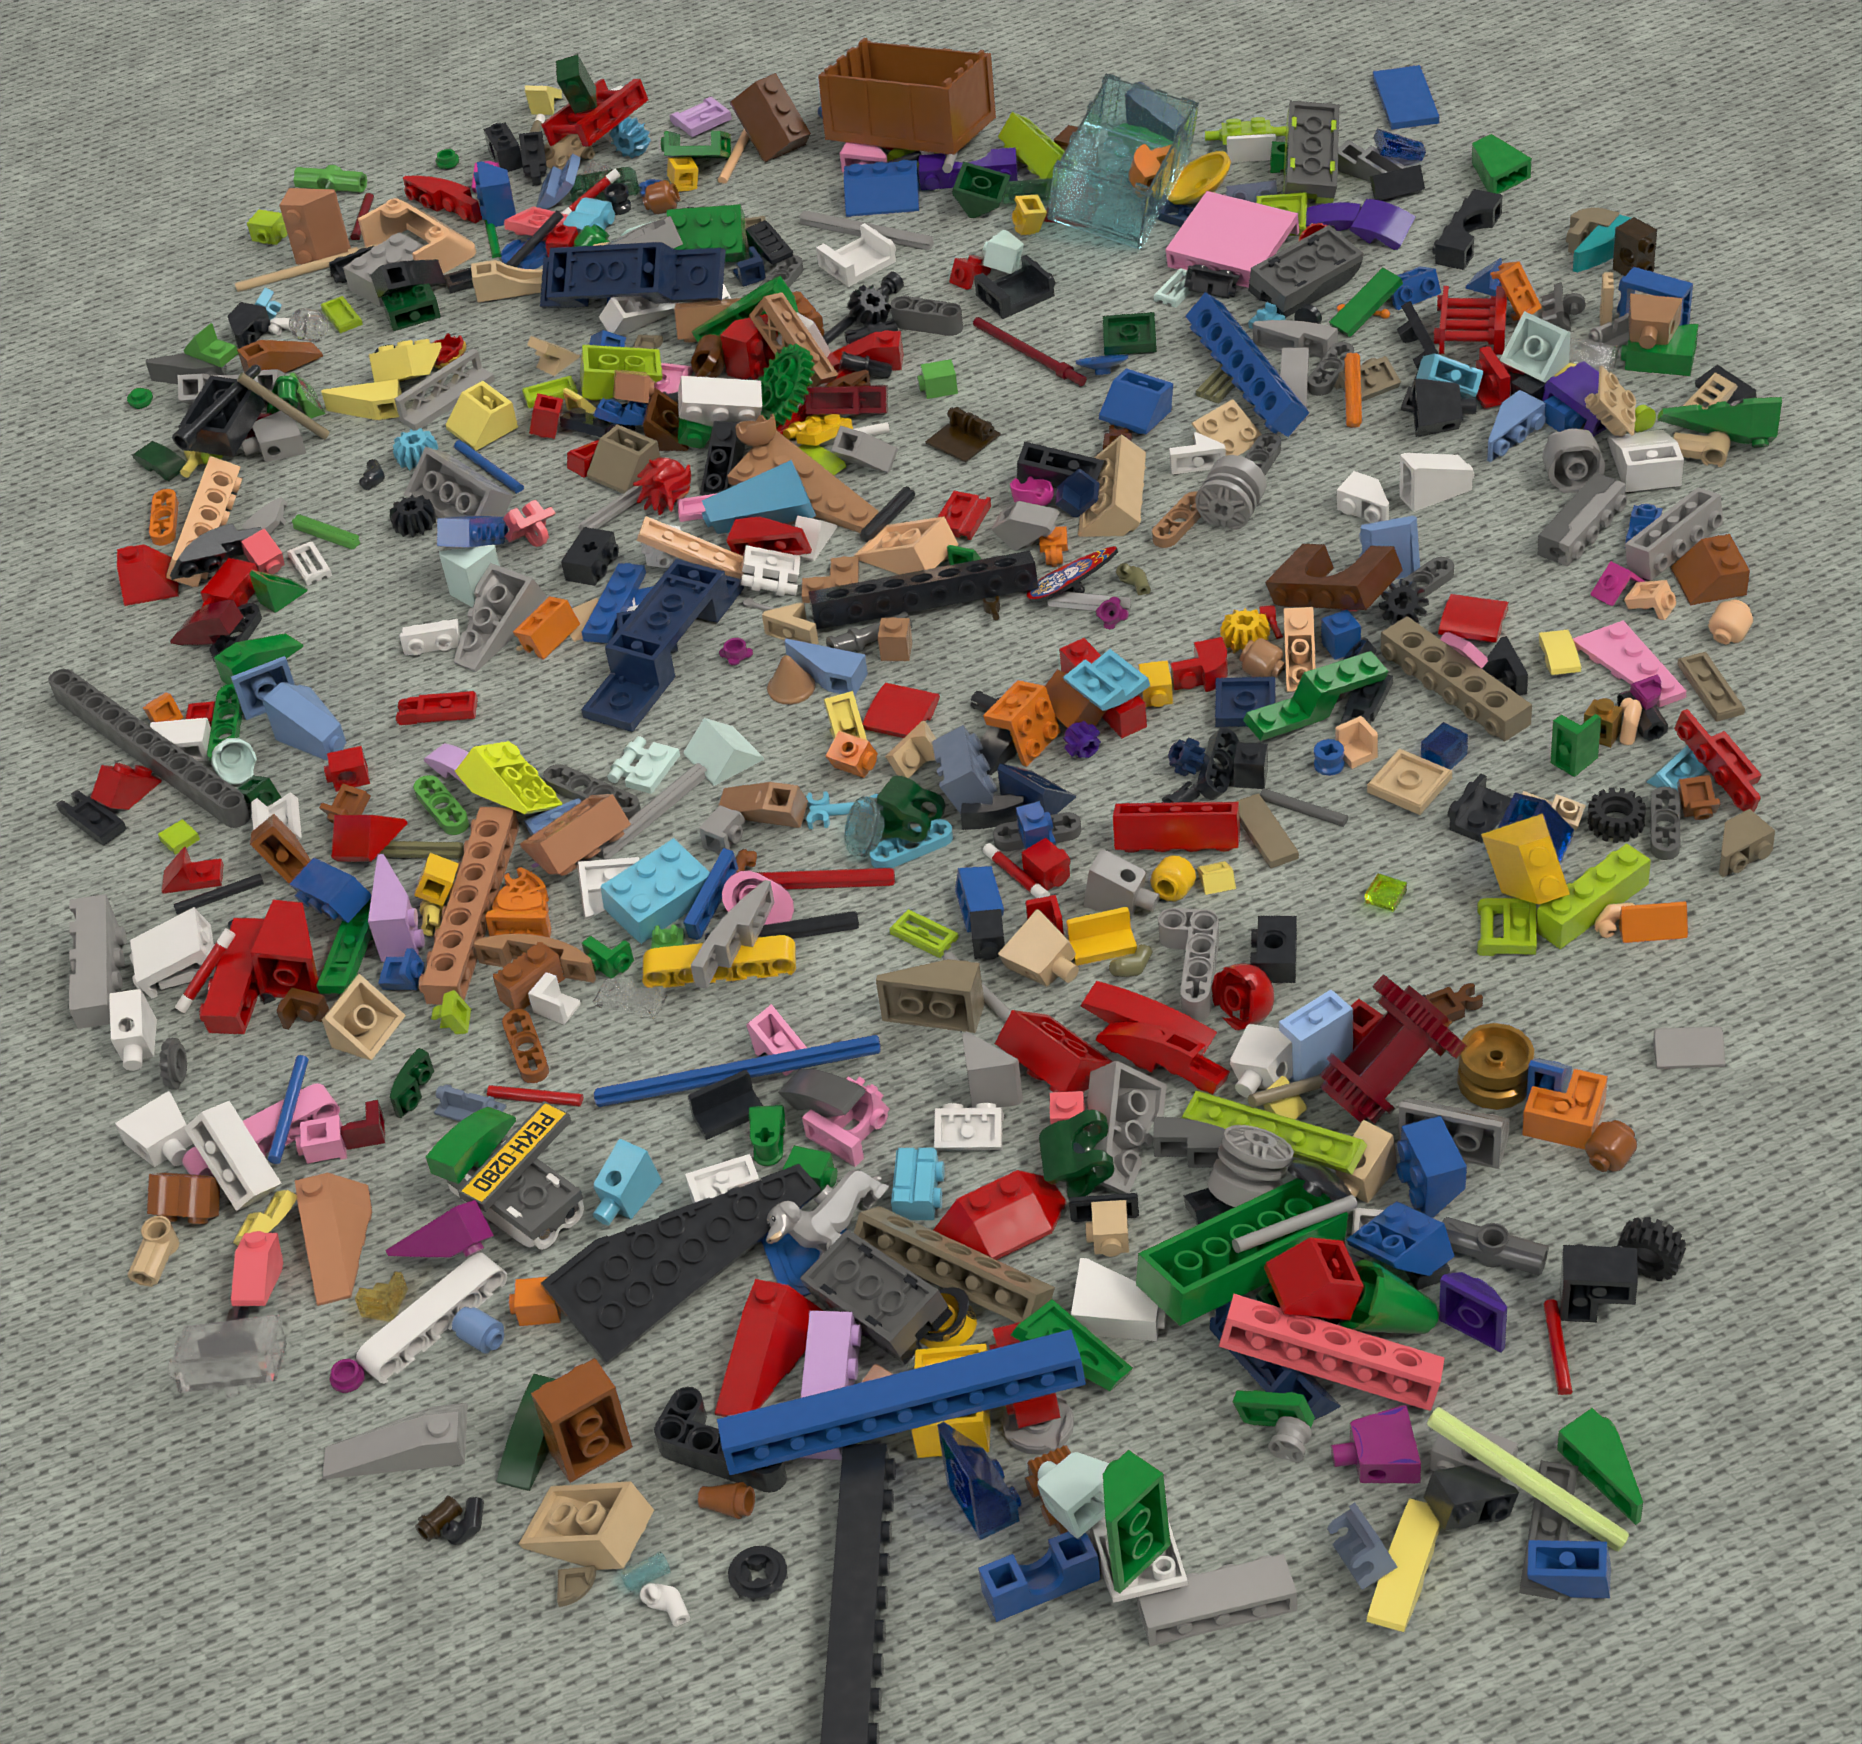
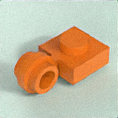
(1054, 545)

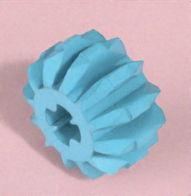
(411, 446)

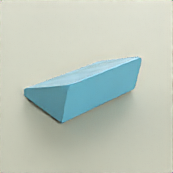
(1681, 766)

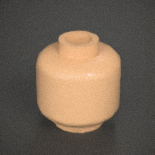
(1730, 622)

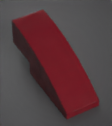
(847, 399)
(208, 624)

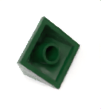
(979, 189)

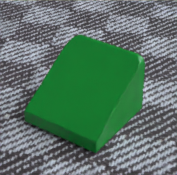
(960, 555)

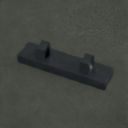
(1415, 330)

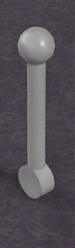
(749, 602)

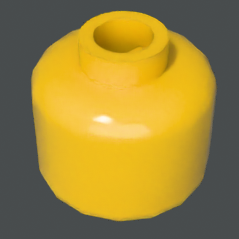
(1173, 878)

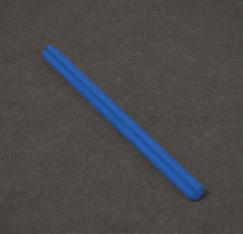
(756, 1067)

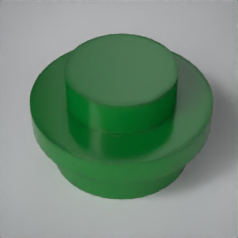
(447, 159)
(140, 398)

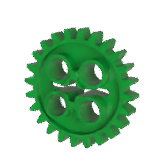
(786, 382)

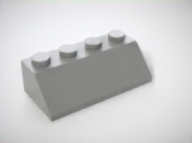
(455, 487)

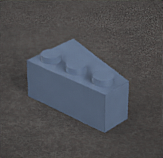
(963, 768)

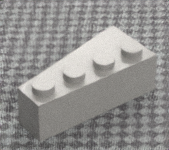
(94, 960)

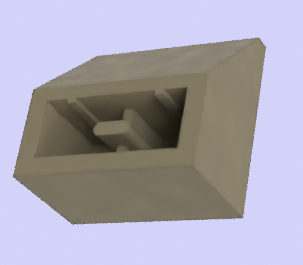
(621, 457)

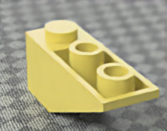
(364, 400)

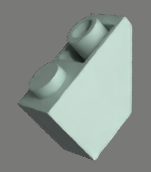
(1003, 252)

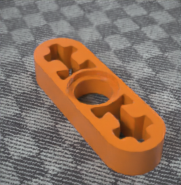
(158, 511)

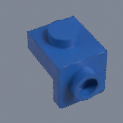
(402, 972)

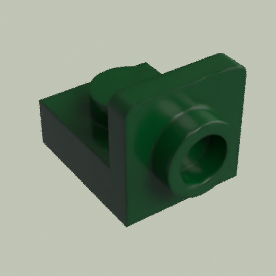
(259, 788)

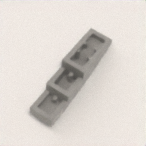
(735, 929)

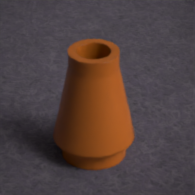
(729, 1499)

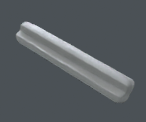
(1084, 601)

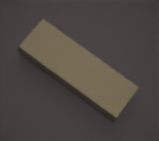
(1711, 686)
(1266, 831)

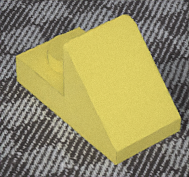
(542, 99)
(844, 715)

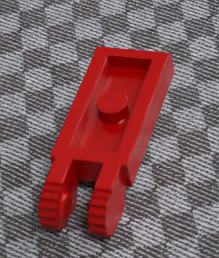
(437, 708)

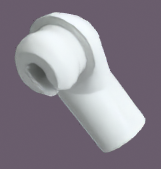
(277, 325)

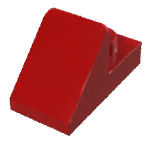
(188, 875)

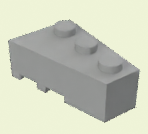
(657, 231)

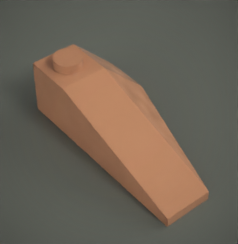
(334, 1229)

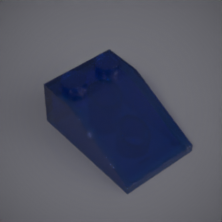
(977, 1483)

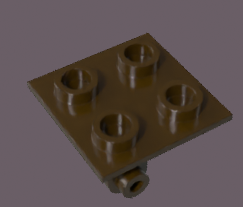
(963, 435)

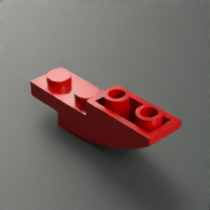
(443, 193)
(1155, 1046)

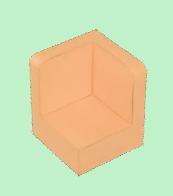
(1358, 740)

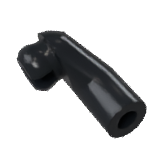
(461, 1531)

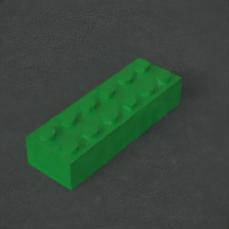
(1203, 1271)

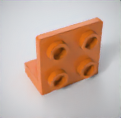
(1029, 717)

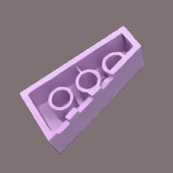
(830, 1358)

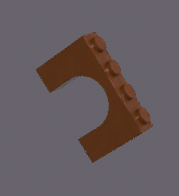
(1303, 579)

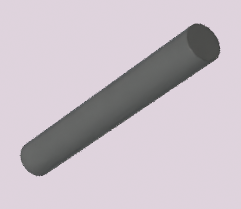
(1304, 807)

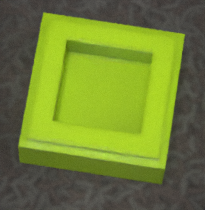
(178, 836)

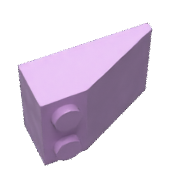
(391, 915)

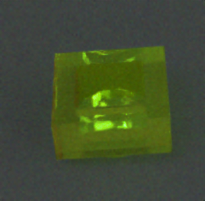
(1385, 892)

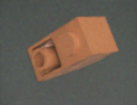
(632, 386)

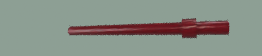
(1061, 369)

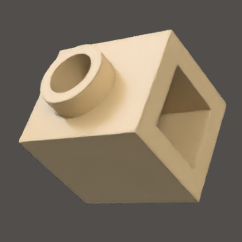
(1108, 1228)

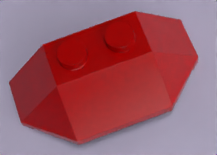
(1004, 1214)

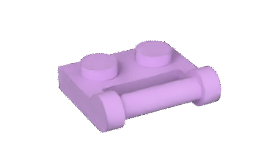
(701, 117)

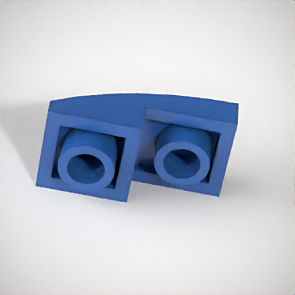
(613, 412)
(1642, 517)

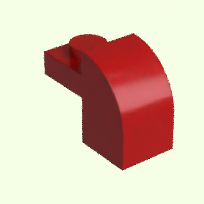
(1208, 664)

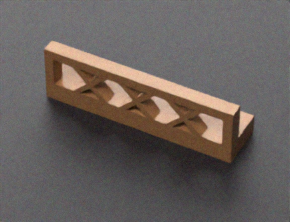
(793, 331)

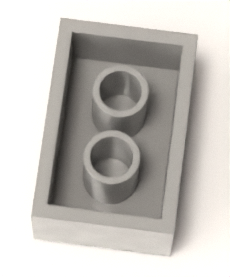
(392, 250)

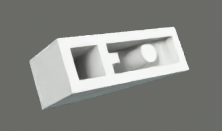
(632, 312)

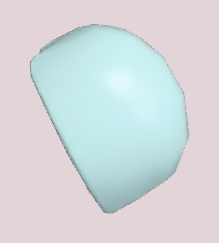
(233, 760)

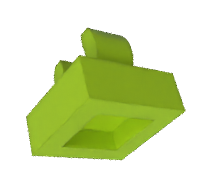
(453, 1013)

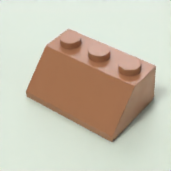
(314, 224)
(577, 834)

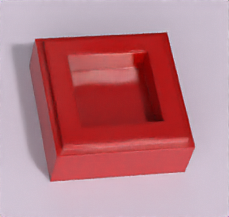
(201, 710)

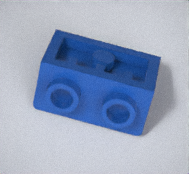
(1417, 286)

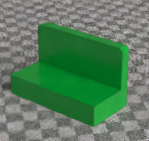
(1574, 744)

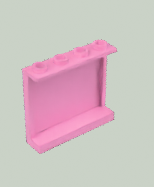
(1230, 235)

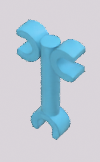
(823, 809)

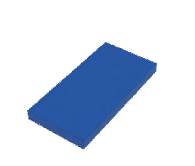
(1405, 97)

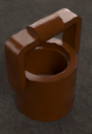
(708, 357)

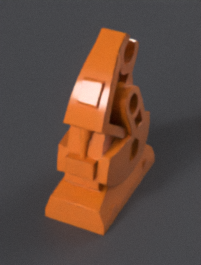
(520, 907)

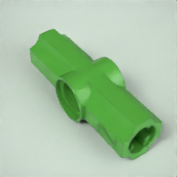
(330, 178)

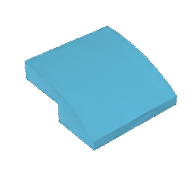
(1107, 680)

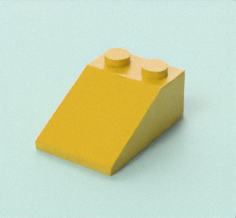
(974, 1426)

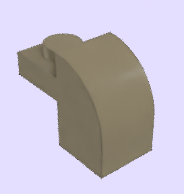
(1584, 222)

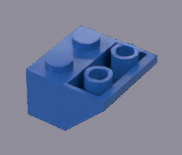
(494, 193)
(1137, 401)
(1430, 1165)
(1405, 1240)

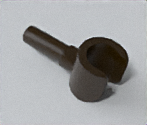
(992, 607)

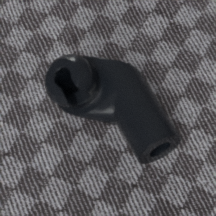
(373, 476)

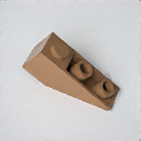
(767, 803)

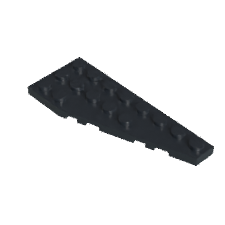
(643, 1274)

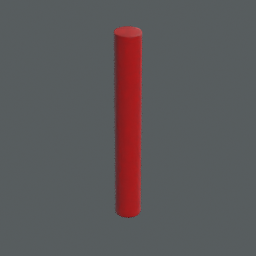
(534, 1095)
(1557, 1347)

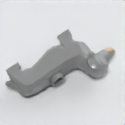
(832, 1215)

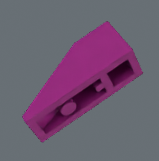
(451, 1234)

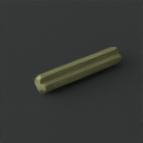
(421, 849)

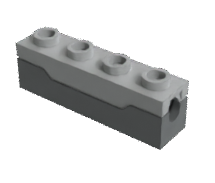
(1582, 519)

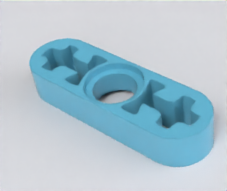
(895, 859)

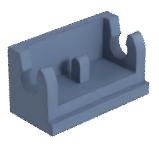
(1361, 1548)

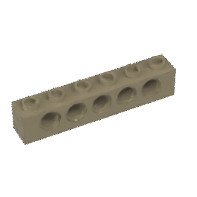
(1456, 679)
(953, 1264)

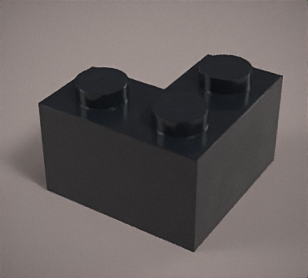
(1594, 1277)

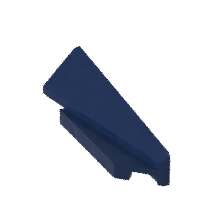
(1276, 1377)

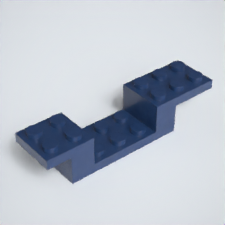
(631, 269)
(642, 646)

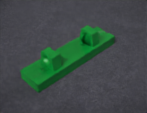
(346, 953)

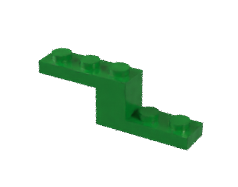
(1315, 695)

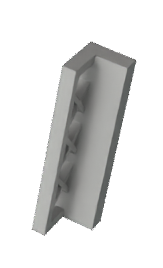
(443, 396)

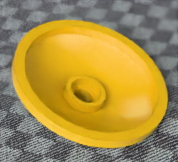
(1200, 176)

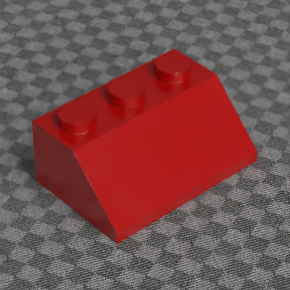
(1050, 1051)

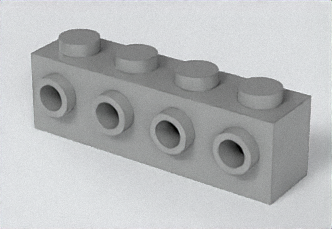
(1674, 533)

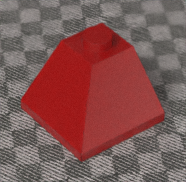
(143, 575)

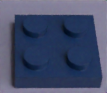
(1240, 696)

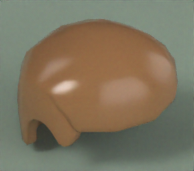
(756, 432)

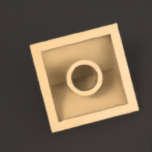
(361, 1020)

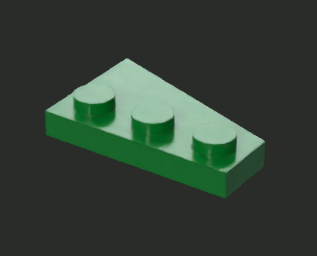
(1098, 1360)

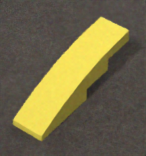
(1412, 1553)

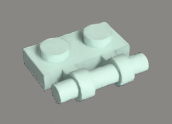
(650, 769)

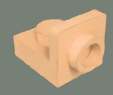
(1652, 594)

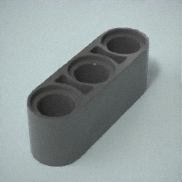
(927, 315)

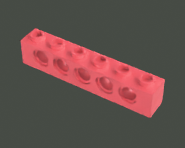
(1332, 1352)

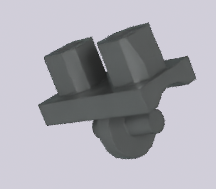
(1560, 308)

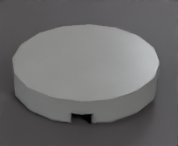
(1042, 1436)

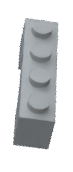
(191, 384)

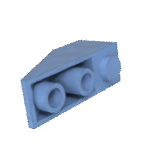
(1515, 420)
(830, 667)

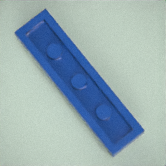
(614, 599)

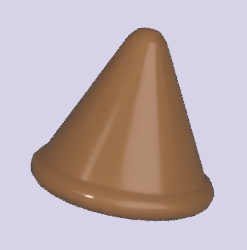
(790, 683)

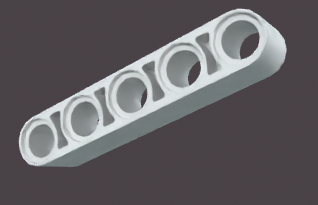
(429, 1317)

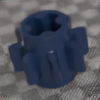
(1186, 756)

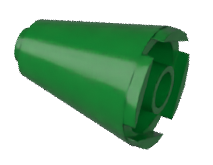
(1390, 1304)

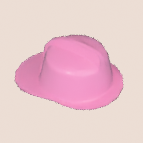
(744, 882)

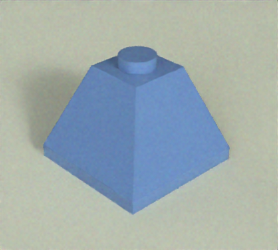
(257, 683)

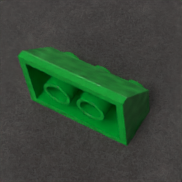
(1134, 1517)

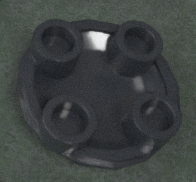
(1319, 1179)

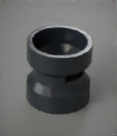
(618, 195)

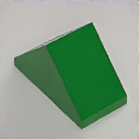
(275, 591)

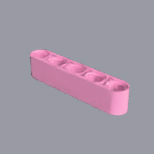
(312, 1104)

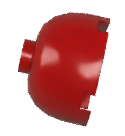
(1243, 989)

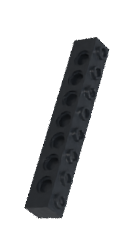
(923, 590)

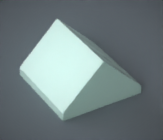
(1537, 348)
(465, 568)
(721, 751)

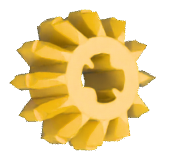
(1242, 627)

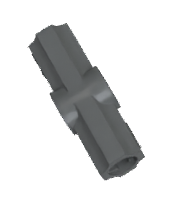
(1495, 1246)

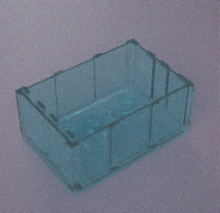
(1092, 177)

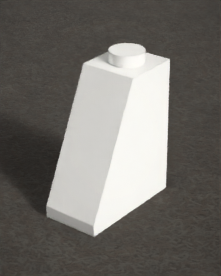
(1432, 478)
(1114, 1305)

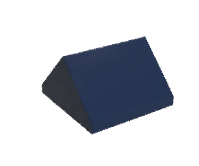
(1033, 788)

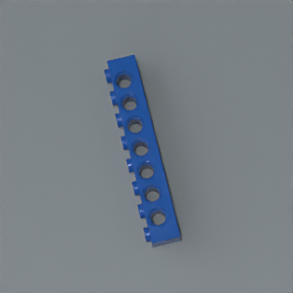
(1247, 366)

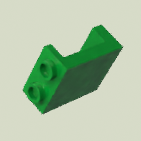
(719, 147)

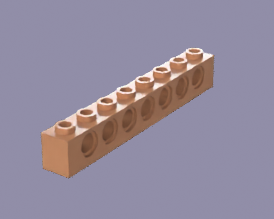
(470, 898)

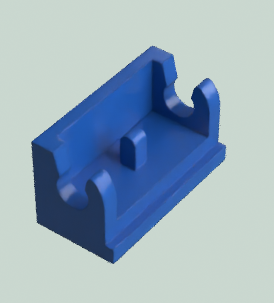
(977, 891)

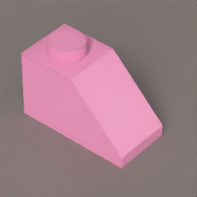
(860, 154)

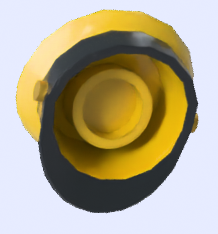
(958, 1326)

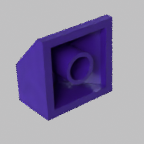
(1473, 1309)

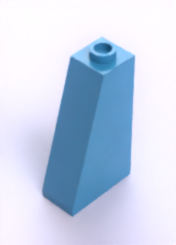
(771, 495)

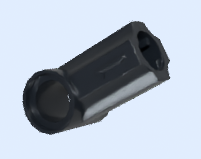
(1651, 722)

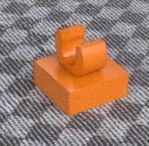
(163, 709)

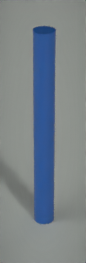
(488, 466)
(288, 1109)

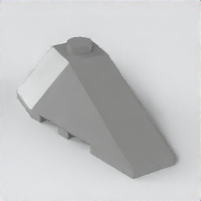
(1130, 1104)
(413, 1442)

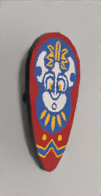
(1070, 575)

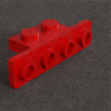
(1722, 759)

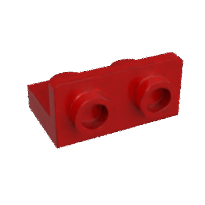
(1495, 379)

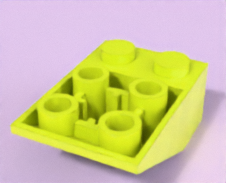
(506, 778)

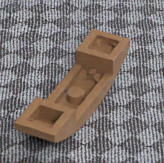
(501, 949)

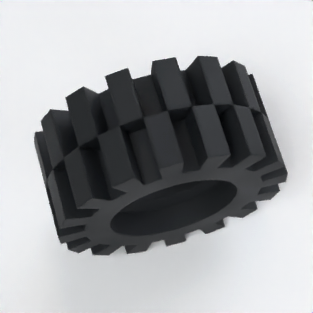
(1616, 827)
(1657, 1247)

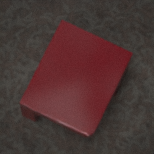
(365, 1132)

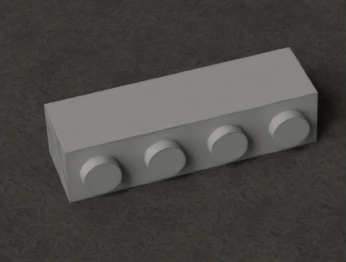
(1219, 1600)

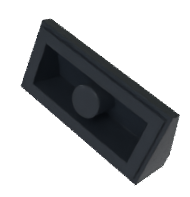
(1081, 1207)

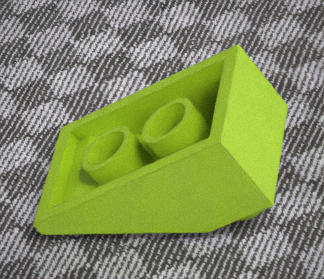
(601, 361)

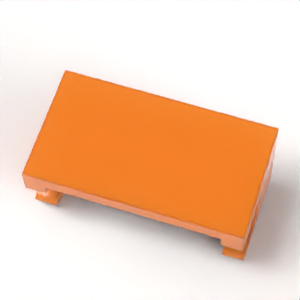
(1517, 289)
(547, 627)

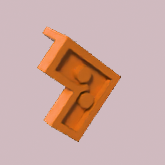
(1566, 1116)

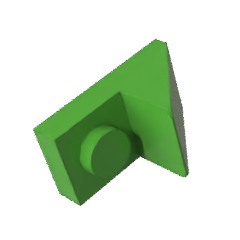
(210, 349)

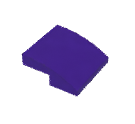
(1383, 222)

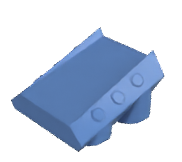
(1398, 532)

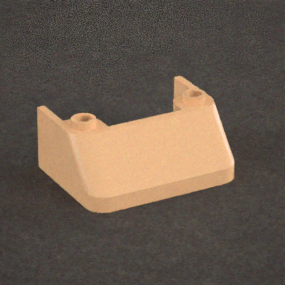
(398, 216)

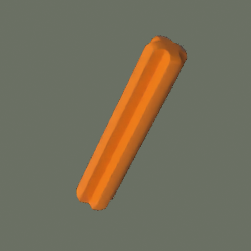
(1353, 390)

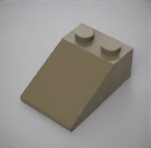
(933, 995)

